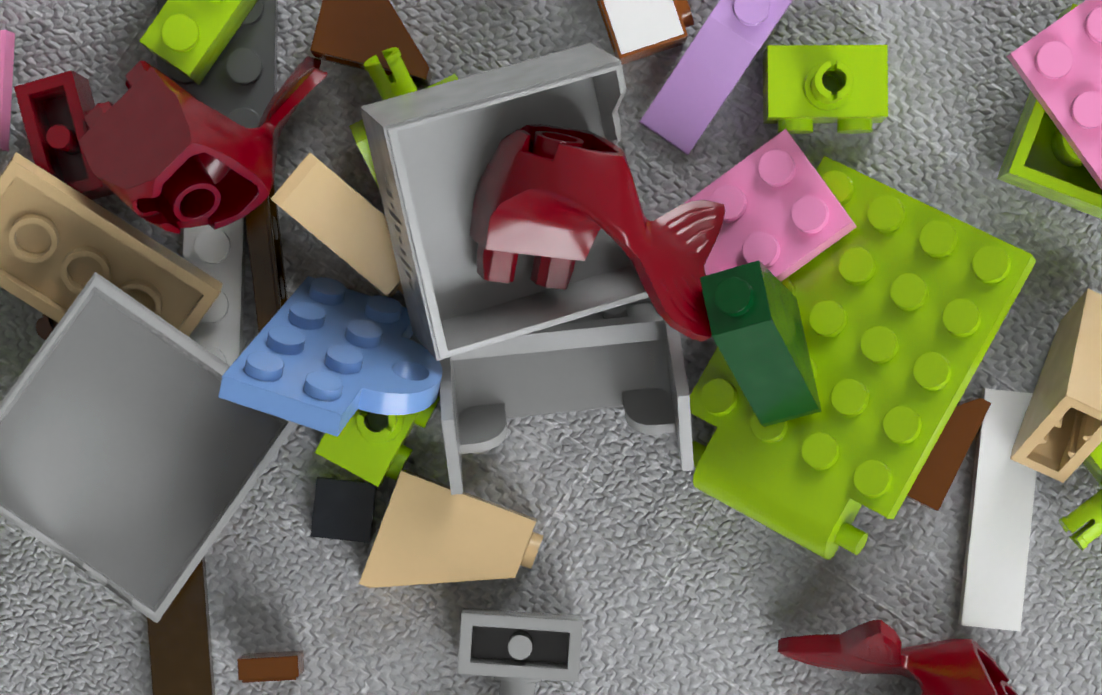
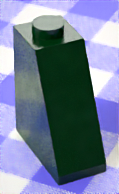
(762, 341)

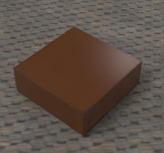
(270, 666)

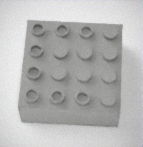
(427, 169)
(127, 448)

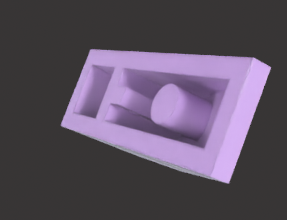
(711, 69)

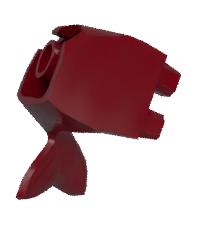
(183, 159)
(553, 194)
(876, 648)

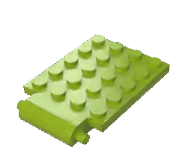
(892, 341)

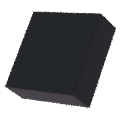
(343, 510)

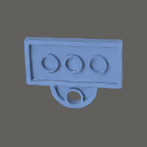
(331, 356)

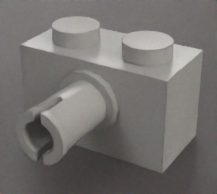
(519, 647)

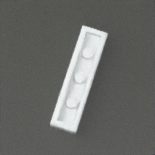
(998, 519)

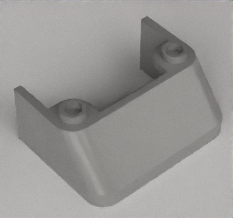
(580, 365)

